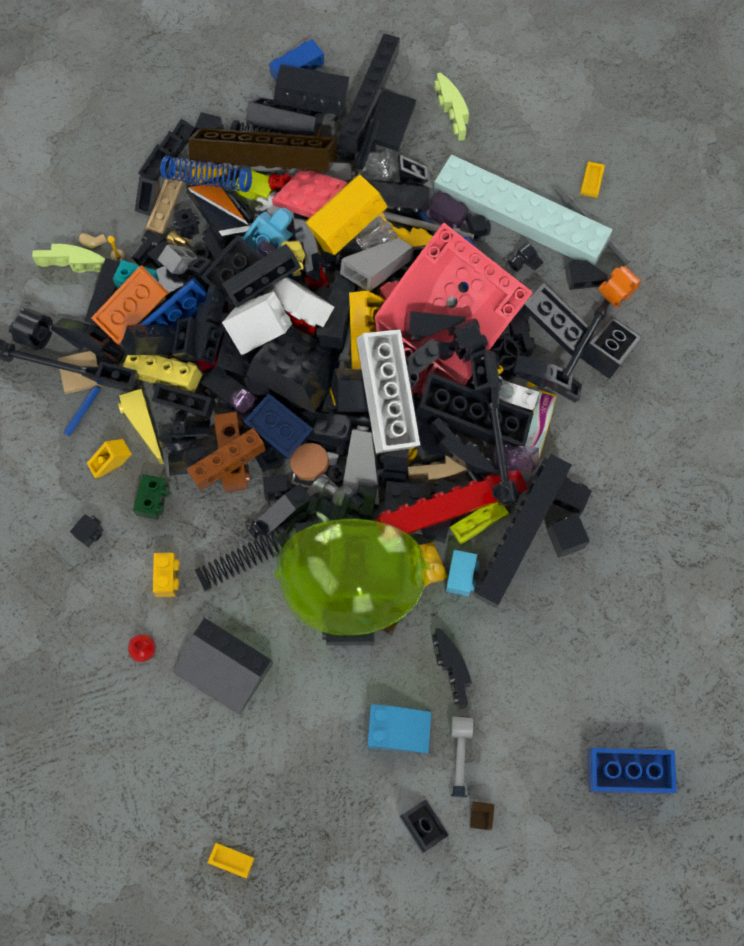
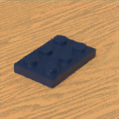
(278, 426)

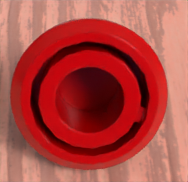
(141, 648)

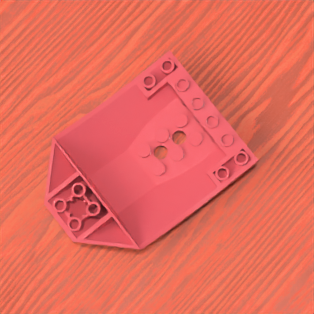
(434, 277)

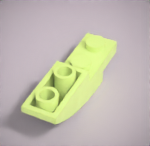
(453, 103)
(63, 255)

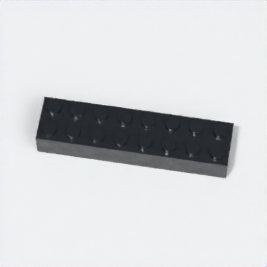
(520, 536)

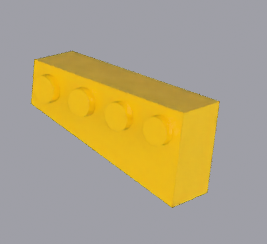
(363, 309)

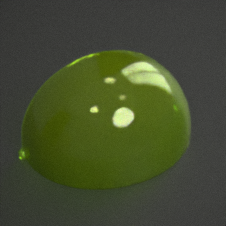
(351, 575)

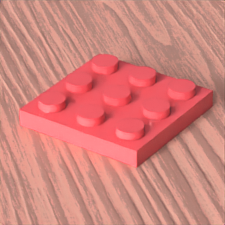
(308, 192)

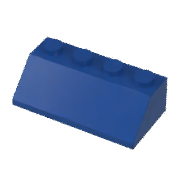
(179, 305)

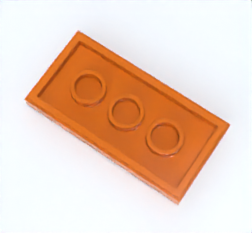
(130, 304)

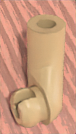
(90, 241)

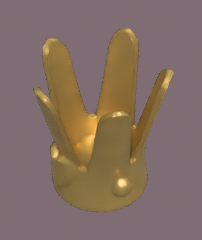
(175, 239)

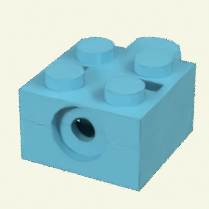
(270, 229)

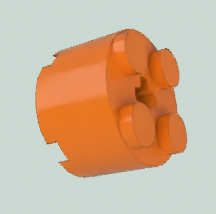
(620, 286)

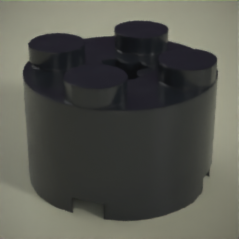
(31, 329)
(468, 338)

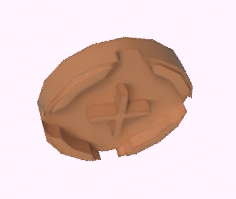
(309, 461)

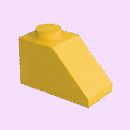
(109, 457)

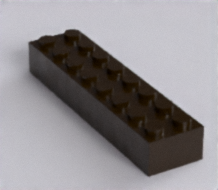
(263, 149)

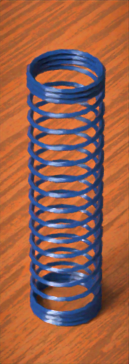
(241, 180)

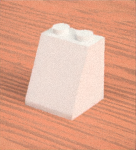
(257, 322)

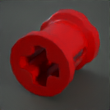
(279, 182)

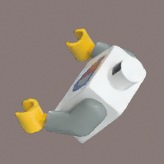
(517, 394)

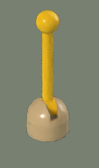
(116, 253)

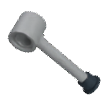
(461, 729)

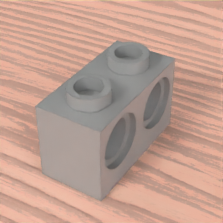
(177, 259)

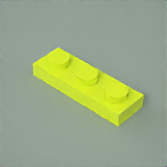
(478, 522)

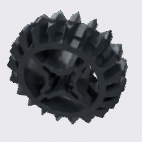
(507, 357)

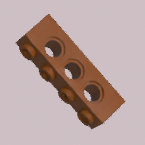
(223, 424)
(226, 459)

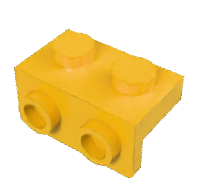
(437, 570)

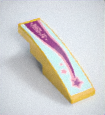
(541, 420)

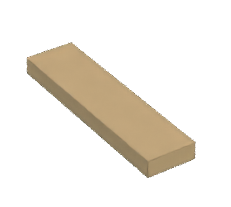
(165, 205)

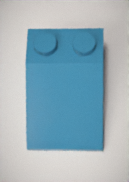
(399, 729)

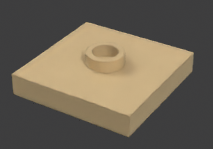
(76, 382)

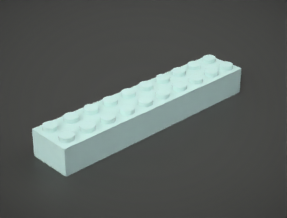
(523, 211)

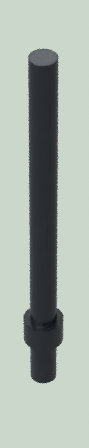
(599, 314)

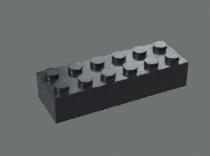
(468, 411)

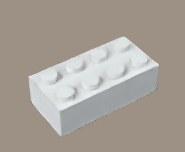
(301, 302)

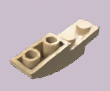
(448, 471)

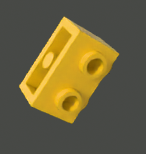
(164, 575)

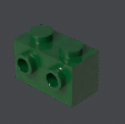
(151, 497)

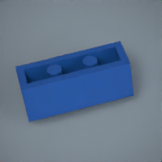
(305, 56)

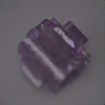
(242, 400)

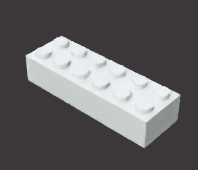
(388, 391)

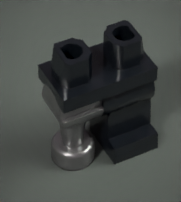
(337, 503)

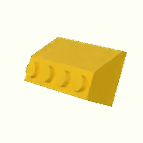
(346, 215)

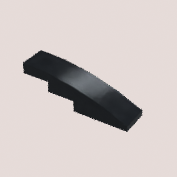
(170, 146)

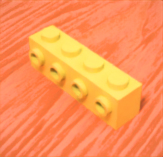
(165, 371)

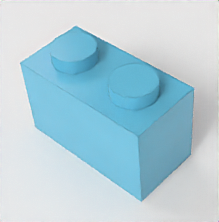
(461, 573)

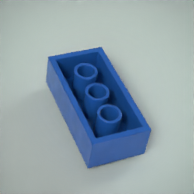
(631, 771)

